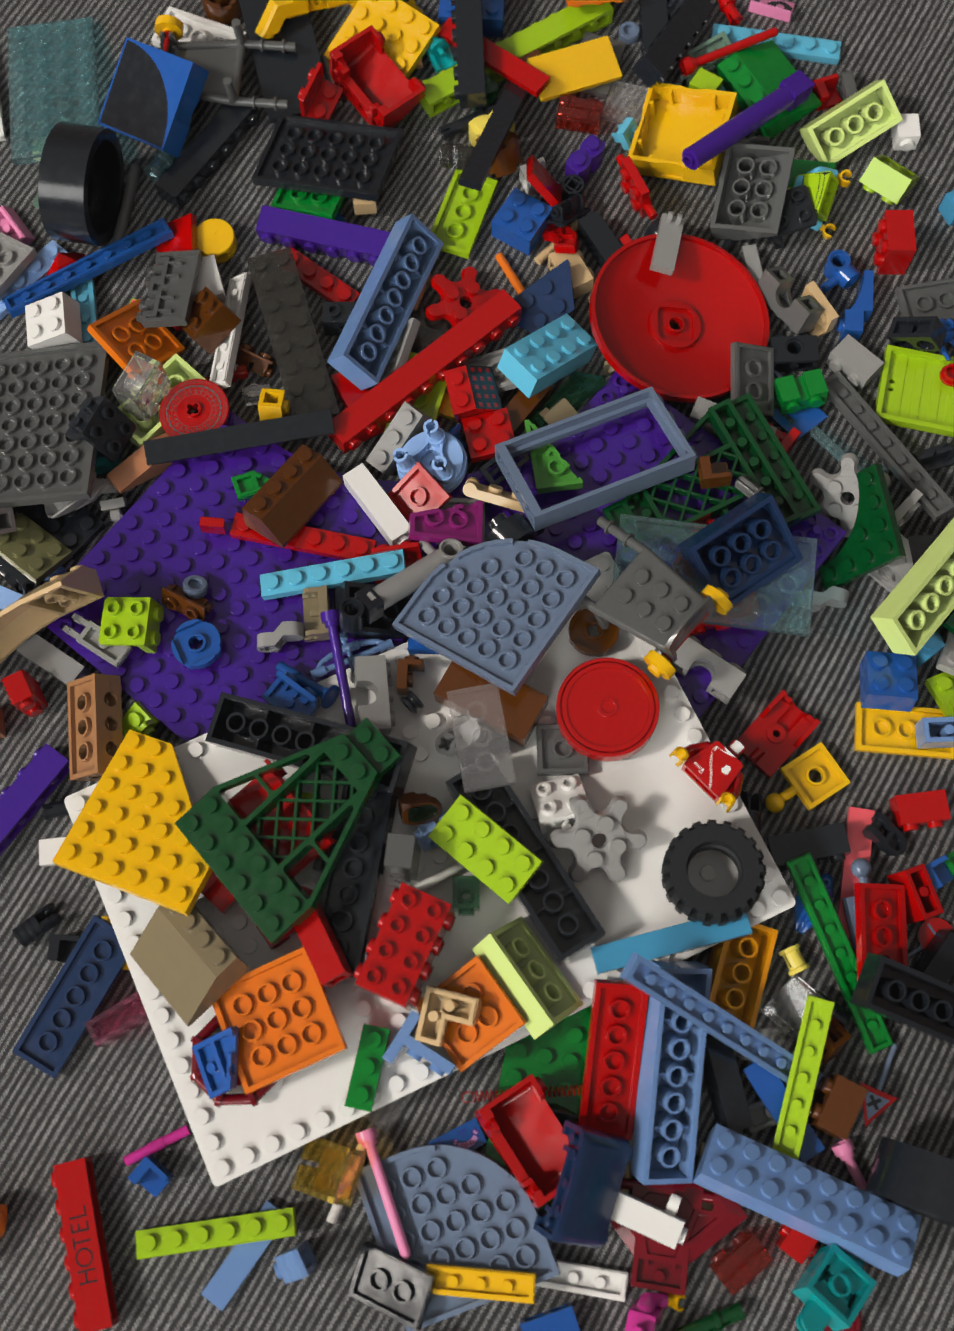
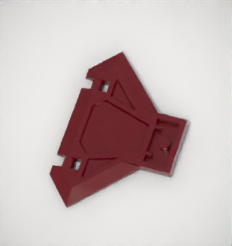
(666, 1268)

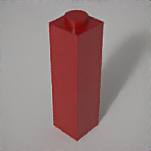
(323, 947)

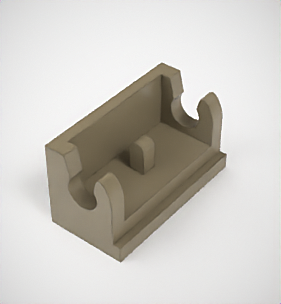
(314, 602)

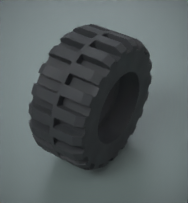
(729, 842)

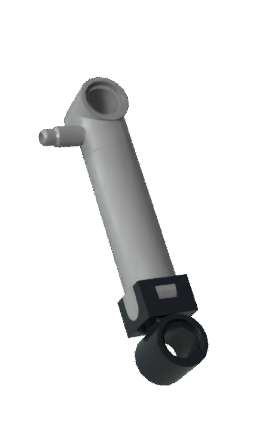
(371, 602)

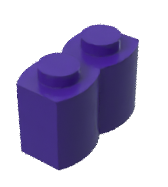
(586, 159)

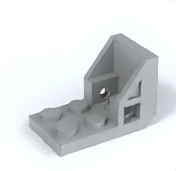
(894, 572)

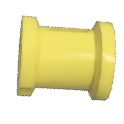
(794, 959)

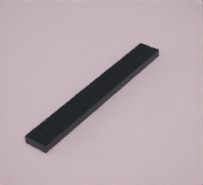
(492, 137)
(239, 437)

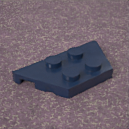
(547, 298)

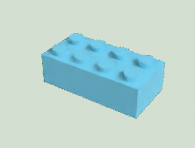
(547, 355)

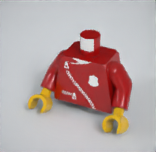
(714, 769)

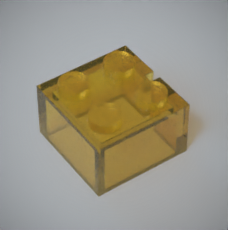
(337, 1172)

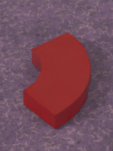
(564, 238)

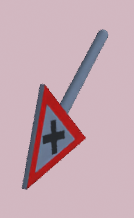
(875, 1099)

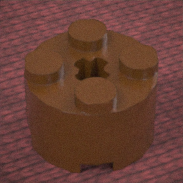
(222, 10)
(508, 157)

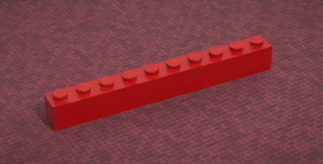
(425, 370)

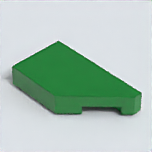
(248, 484)

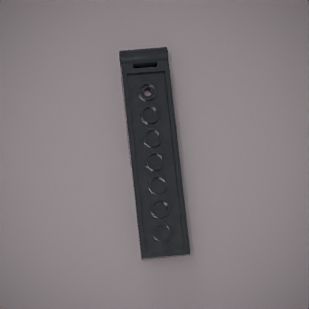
(354, 883)

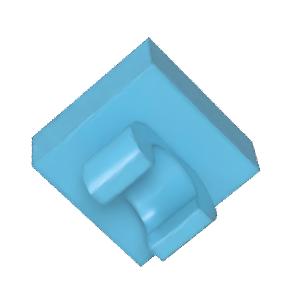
(625, 133)

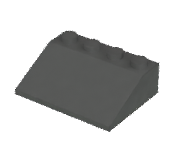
(751, 191)

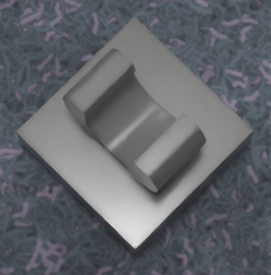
(115, 507)

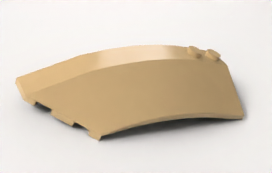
(45, 605)

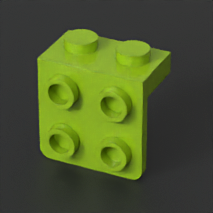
(131, 623)

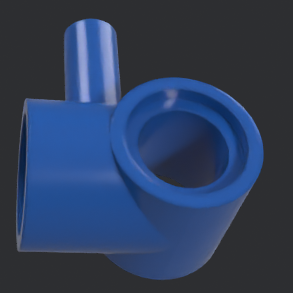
(844, 275)

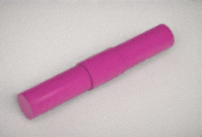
(157, 1145)

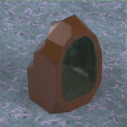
(418, 808)

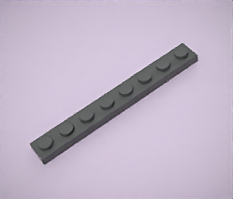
(888, 446)

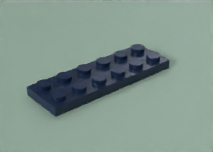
(72, 999)

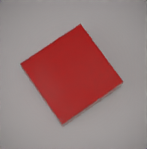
(213, 525)

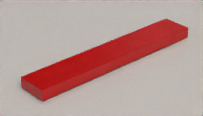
(505, 64)

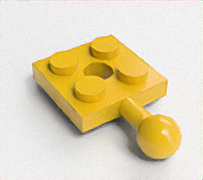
(809, 792)

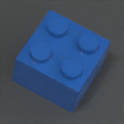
(521, 221)
(888, 681)

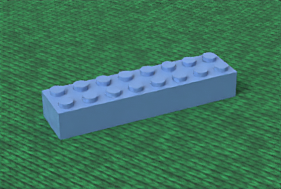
(385, 302)
(669, 1085)
(808, 1200)

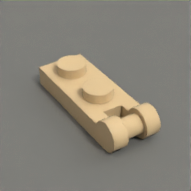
(491, 494)

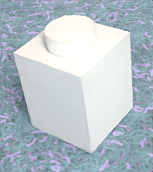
(906, 133)

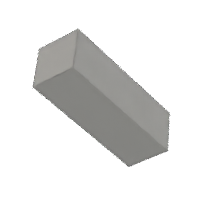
(751, 261)

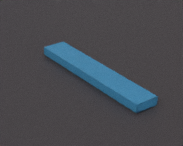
(666, 942)

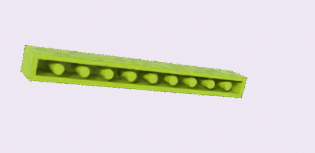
(547, 35)

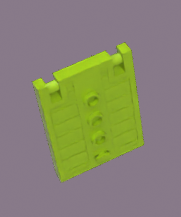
(917, 394)

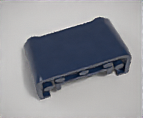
(586, 1187)

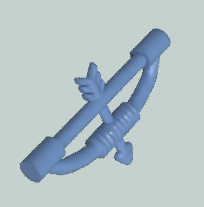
(348, 648)

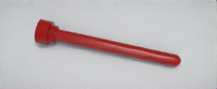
(689, 65)

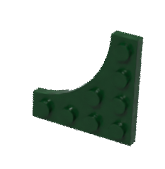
(874, 537)

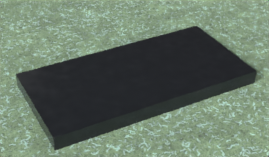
(279, 72)

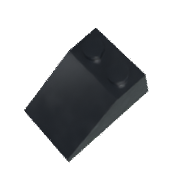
(378, 629)

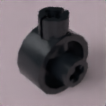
(513, 527)

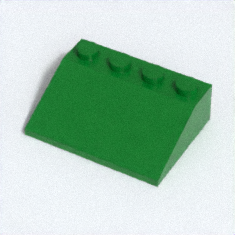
(757, 73)

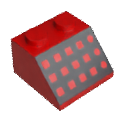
(472, 390)

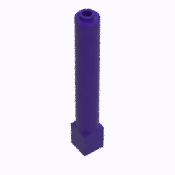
(789, 95)

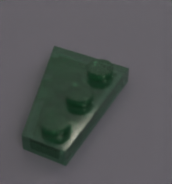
(574, 390)

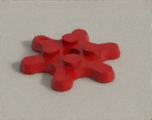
(452, 292)

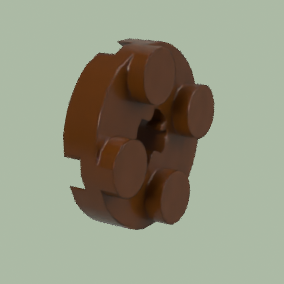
(587, 644)

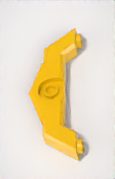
(279, 10)

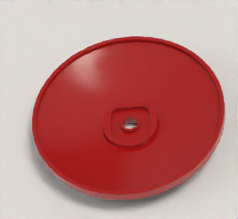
(706, 296)

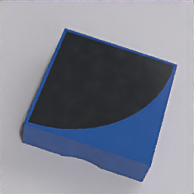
(153, 96)

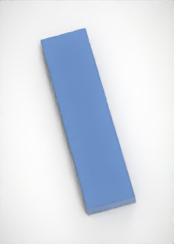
(235, 1268)

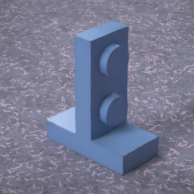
(416, 1049)

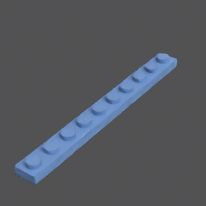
(708, 1016)

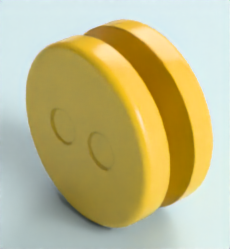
(216, 238)

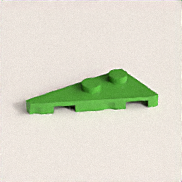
(550, 470)

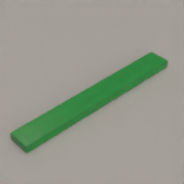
(836, 947)

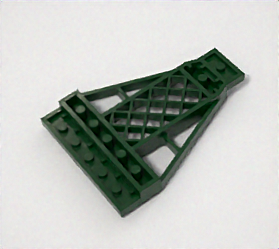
(755, 452)
(246, 862)

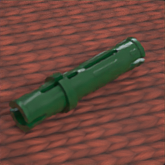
(717, 1319)

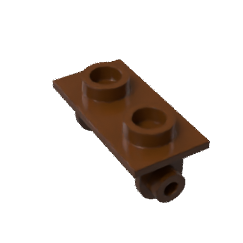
(262, 363)
(192, 608)

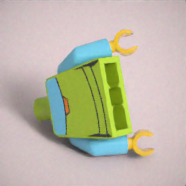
(822, 187)

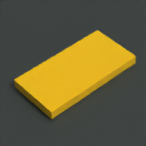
(577, 67)
(894, 732)

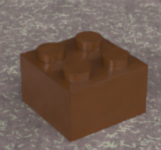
(210, 320)
(836, 1105)

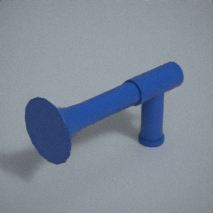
(327, 695)

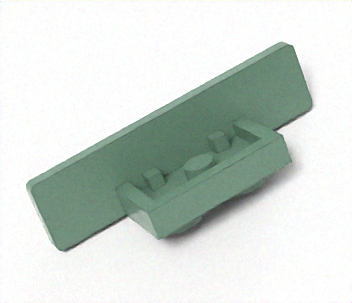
(714, 43)

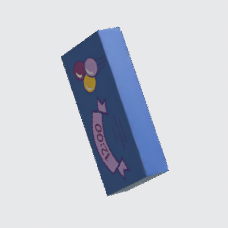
(466, 1135)

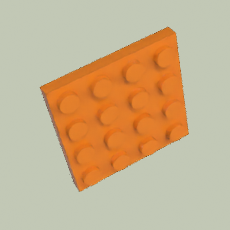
(280, 1020)

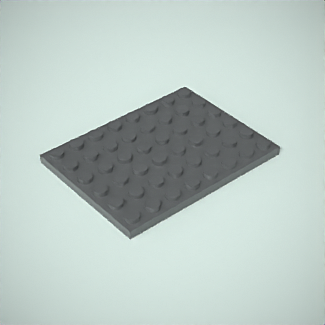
(37, 401)

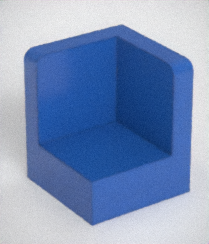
(939, 872)
(151, 1175)

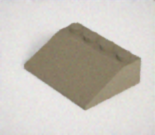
(187, 961)

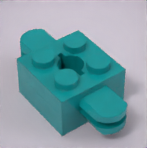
(832, 1290)

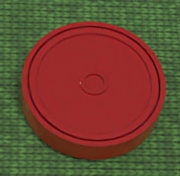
(607, 709)

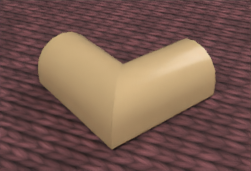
(445, 1005)

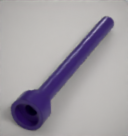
(331, 621)

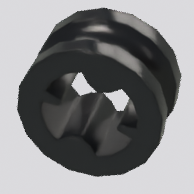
(412, 702)

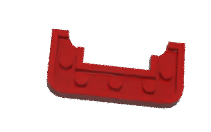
(373, 79)
(527, 1137)

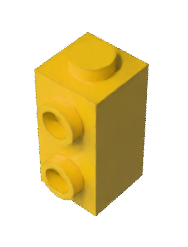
(273, 404)

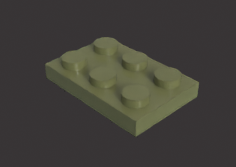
(33, 550)

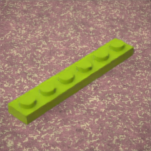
(803, 1076)
(216, 1233)

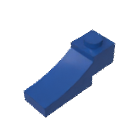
(860, 312)

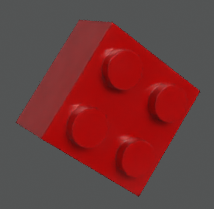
(894, 242)

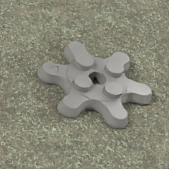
(835, 485)
(589, 823)

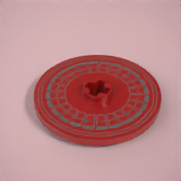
(196, 395)

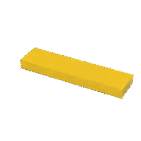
(484, 1283)

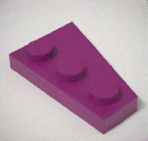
(459, 523)

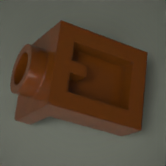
(404, 677)

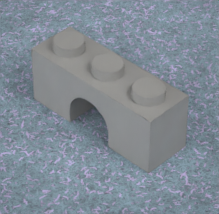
(403, 427)
(372, 673)
(725, 676)

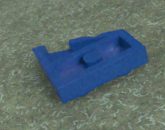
(218, 1061)

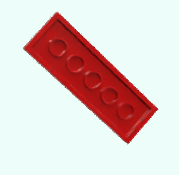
(613, 1057)

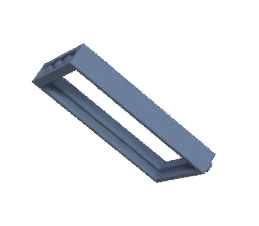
(583, 421)

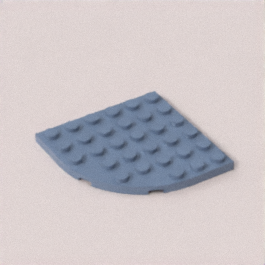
(498, 607)
(457, 1212)

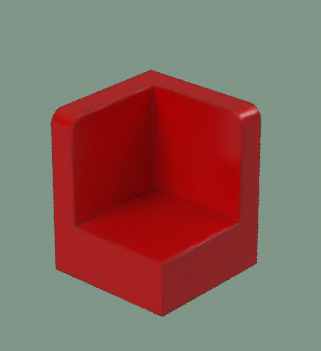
(826, 91)

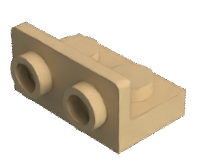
(829, 316)

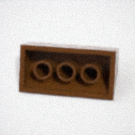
(291, 496)

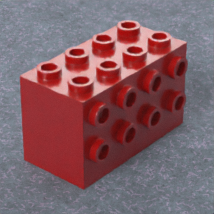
(405, 946)

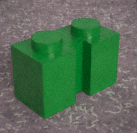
(800, 392)

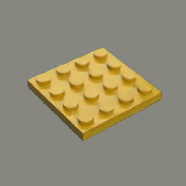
(403, 27)

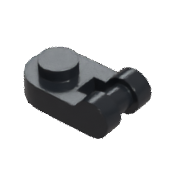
(892, 841)

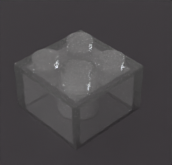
(142, 386)

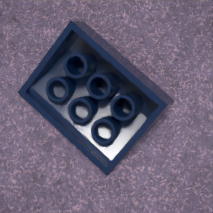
(742, 548)

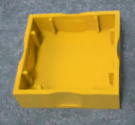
(673, 121)

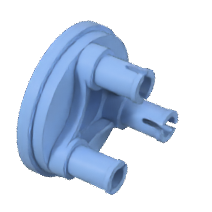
(438, 452)

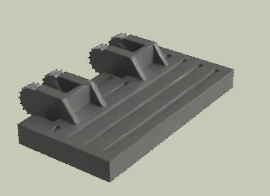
(170, 289)

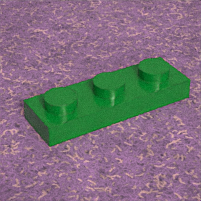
(367, 1068)

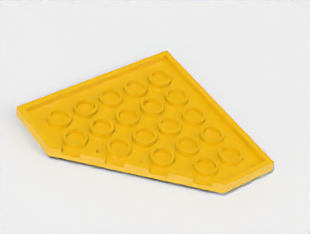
(130, 829)

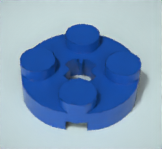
(194, 657)

